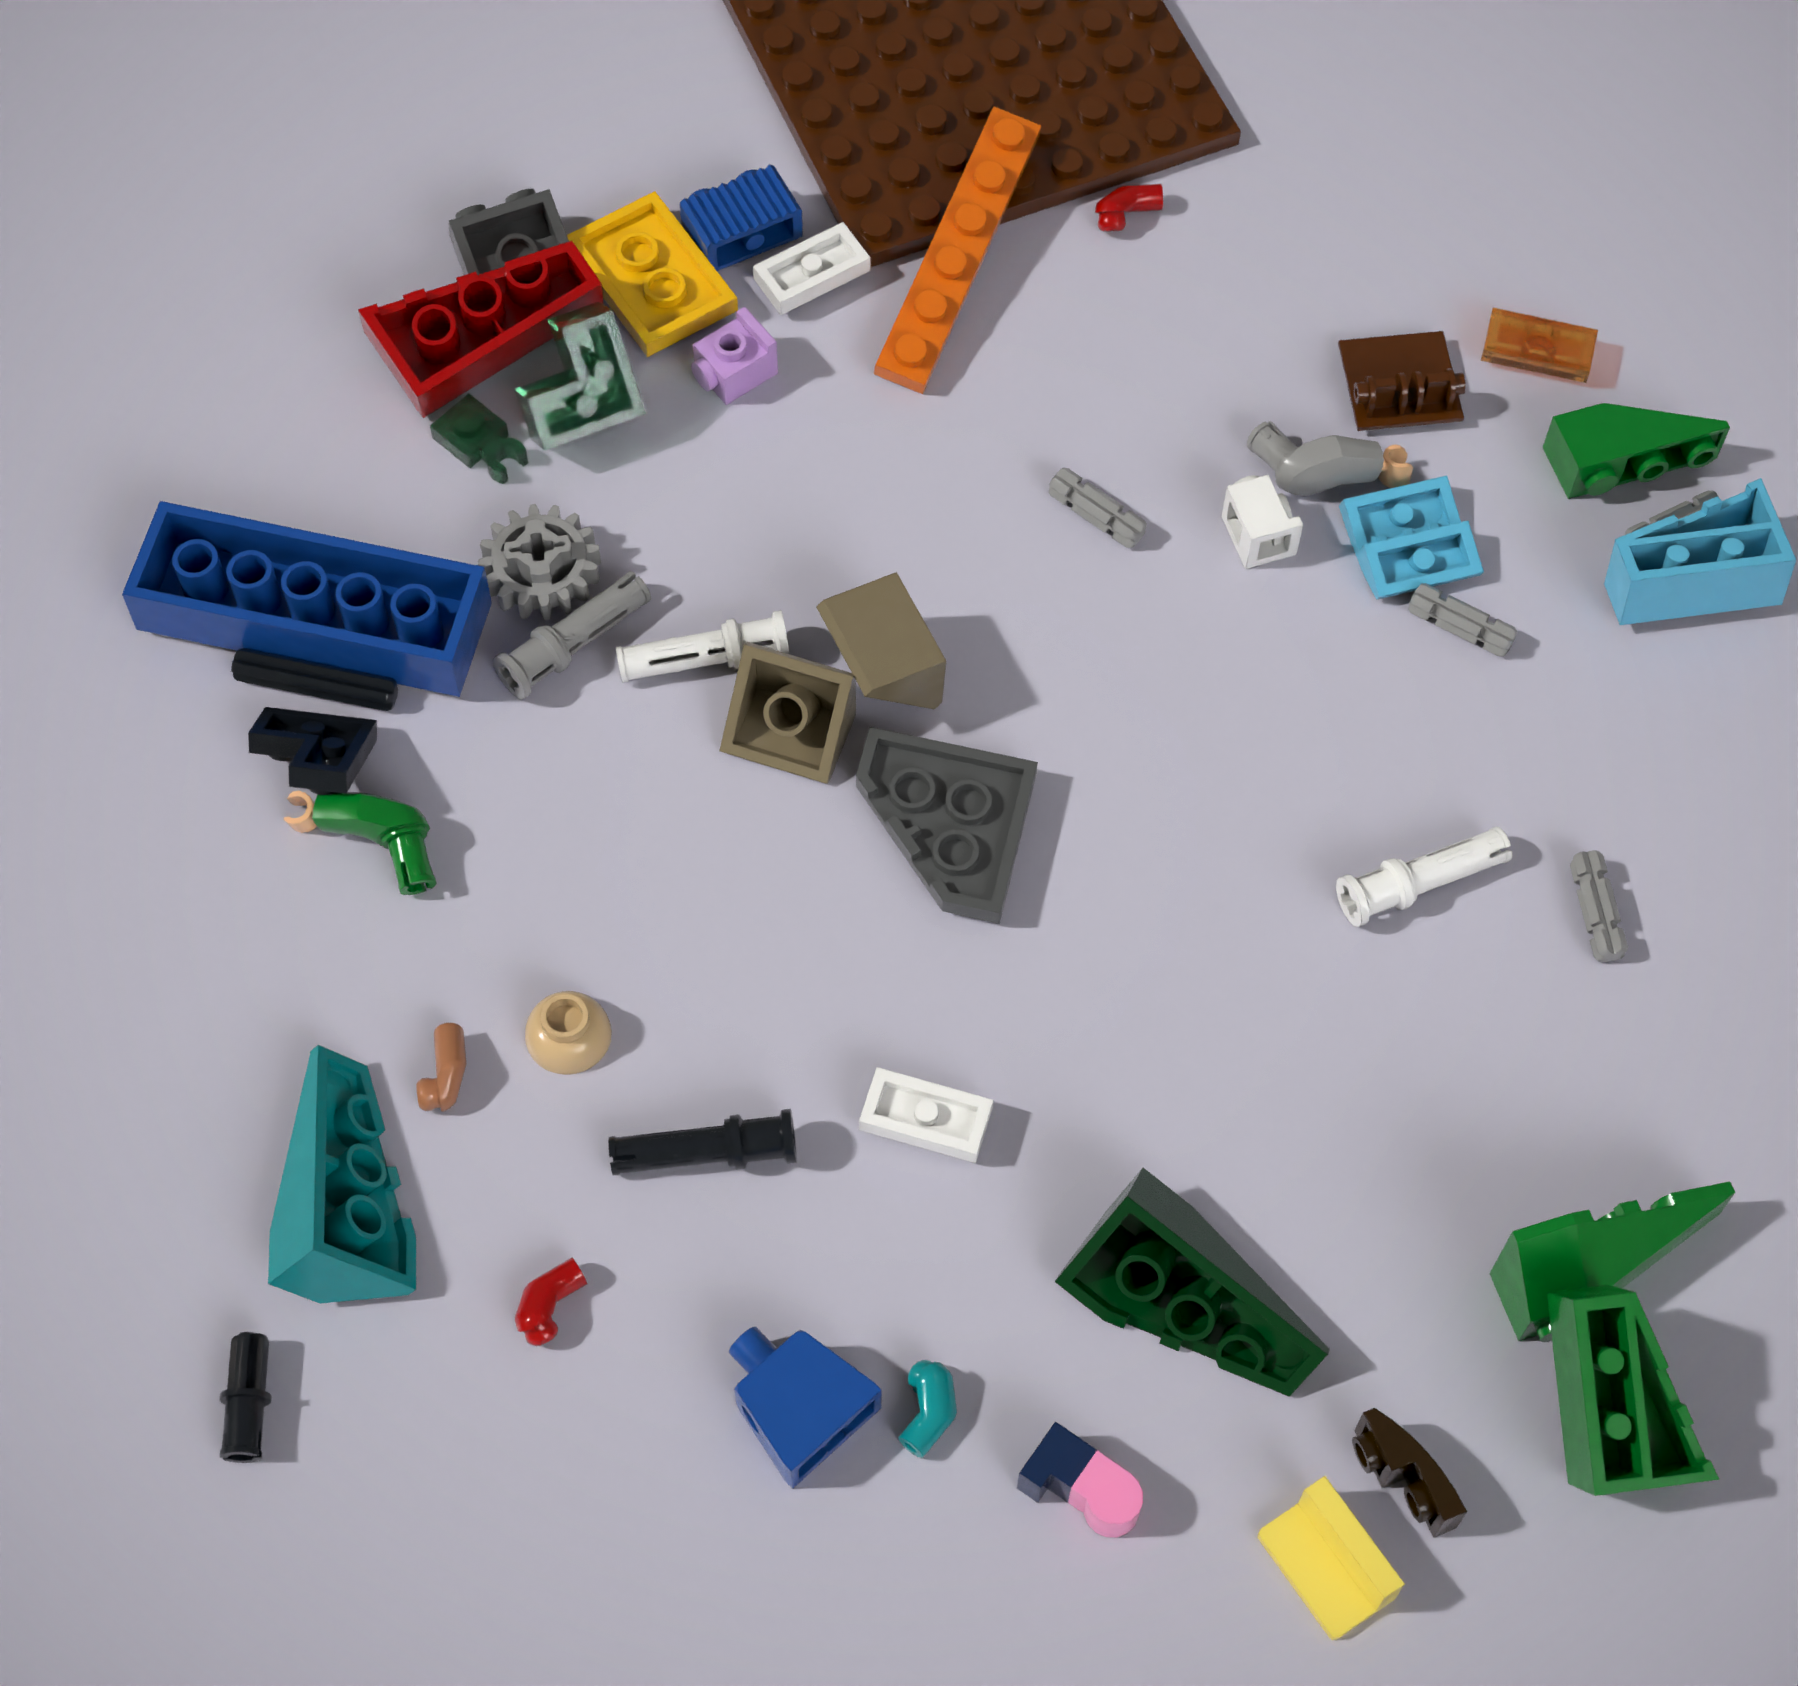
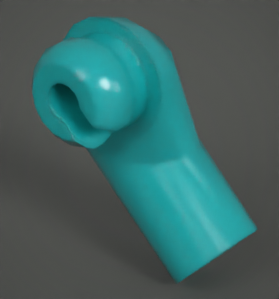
(936, 1404)

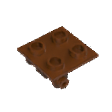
(1401, 381)

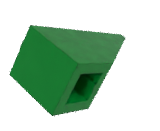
(1624, 444)

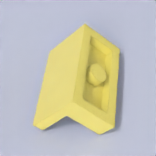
(1330, 1560)

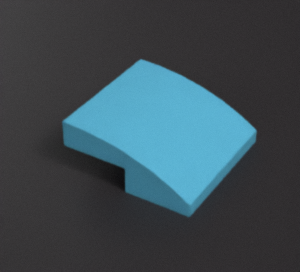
(1410, 537)

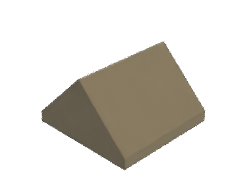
(886, 643)
(789, 713)

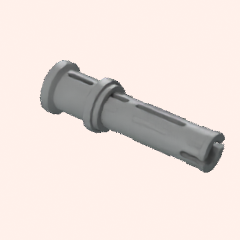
(553, 646)

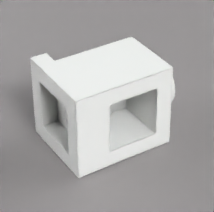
(1260, 521)

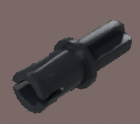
(245, 1398)

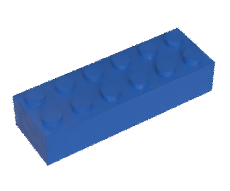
(308, 597)

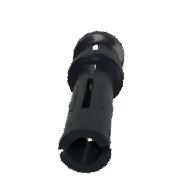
(734, 1142)

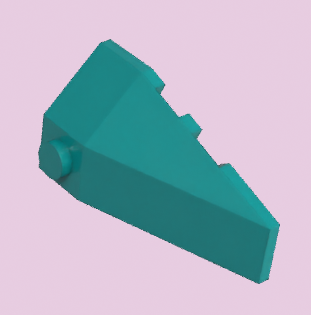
(336, 1205)

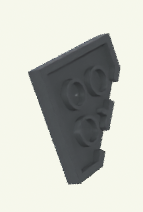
(950, 814)

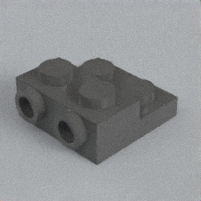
(505, 232)

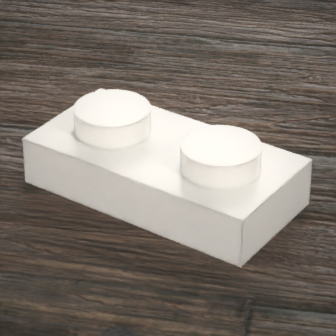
(811, 268)
(926, 1115)

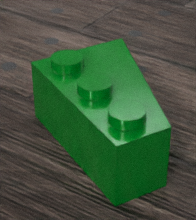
(1616, 1397)

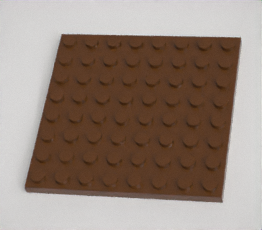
(901, 89)

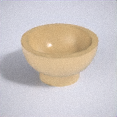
(568, 1032)

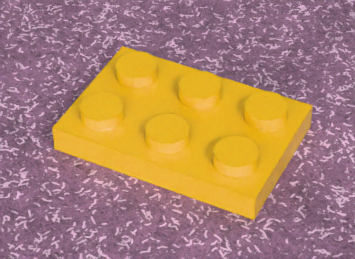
(654, 274)

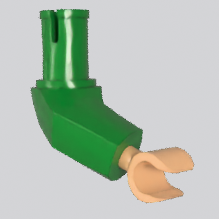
(377, 818)

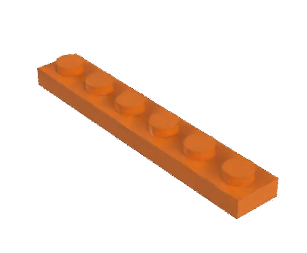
(957, 250)

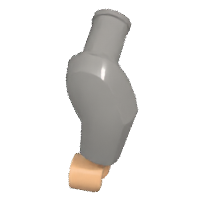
(1327, 461)

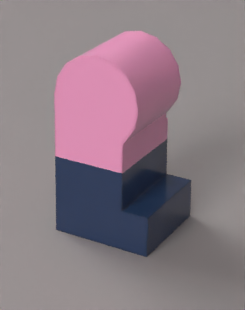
(1085, 1480)

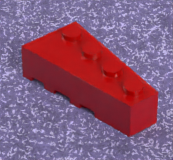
(475, 327)

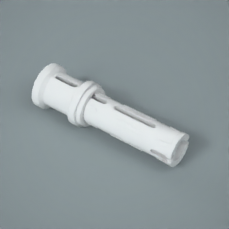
(702, 648)
(1400, 882)

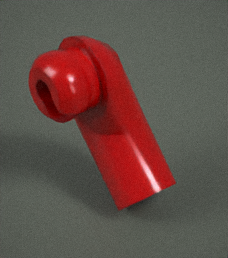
(1127, 199)
(540, 1299)

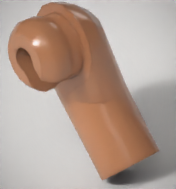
(450, 1068)

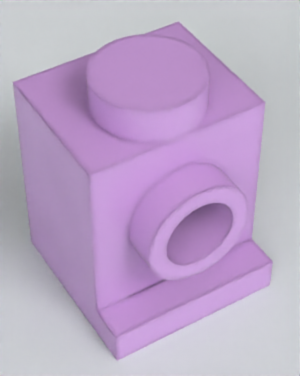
(735, 357)

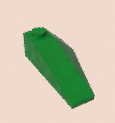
(1587, 1253)

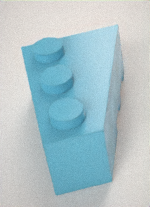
(1704, 563)

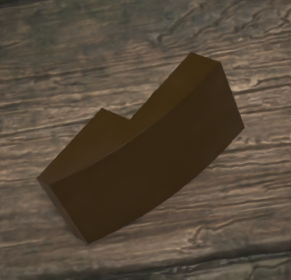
(1396, 1456)

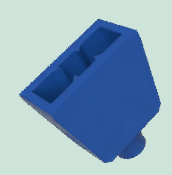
(800, 1399)

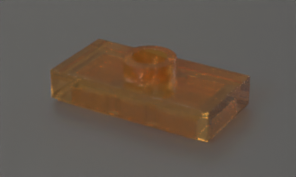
(1539, 345)

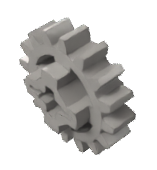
(540, 561)

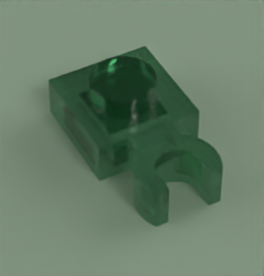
(475, 434)

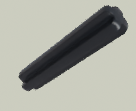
(314, 679)

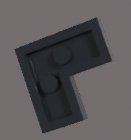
(322, 748)

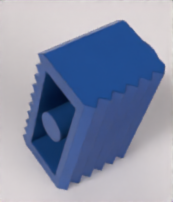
(742, 217)

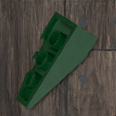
(1176, 1278)

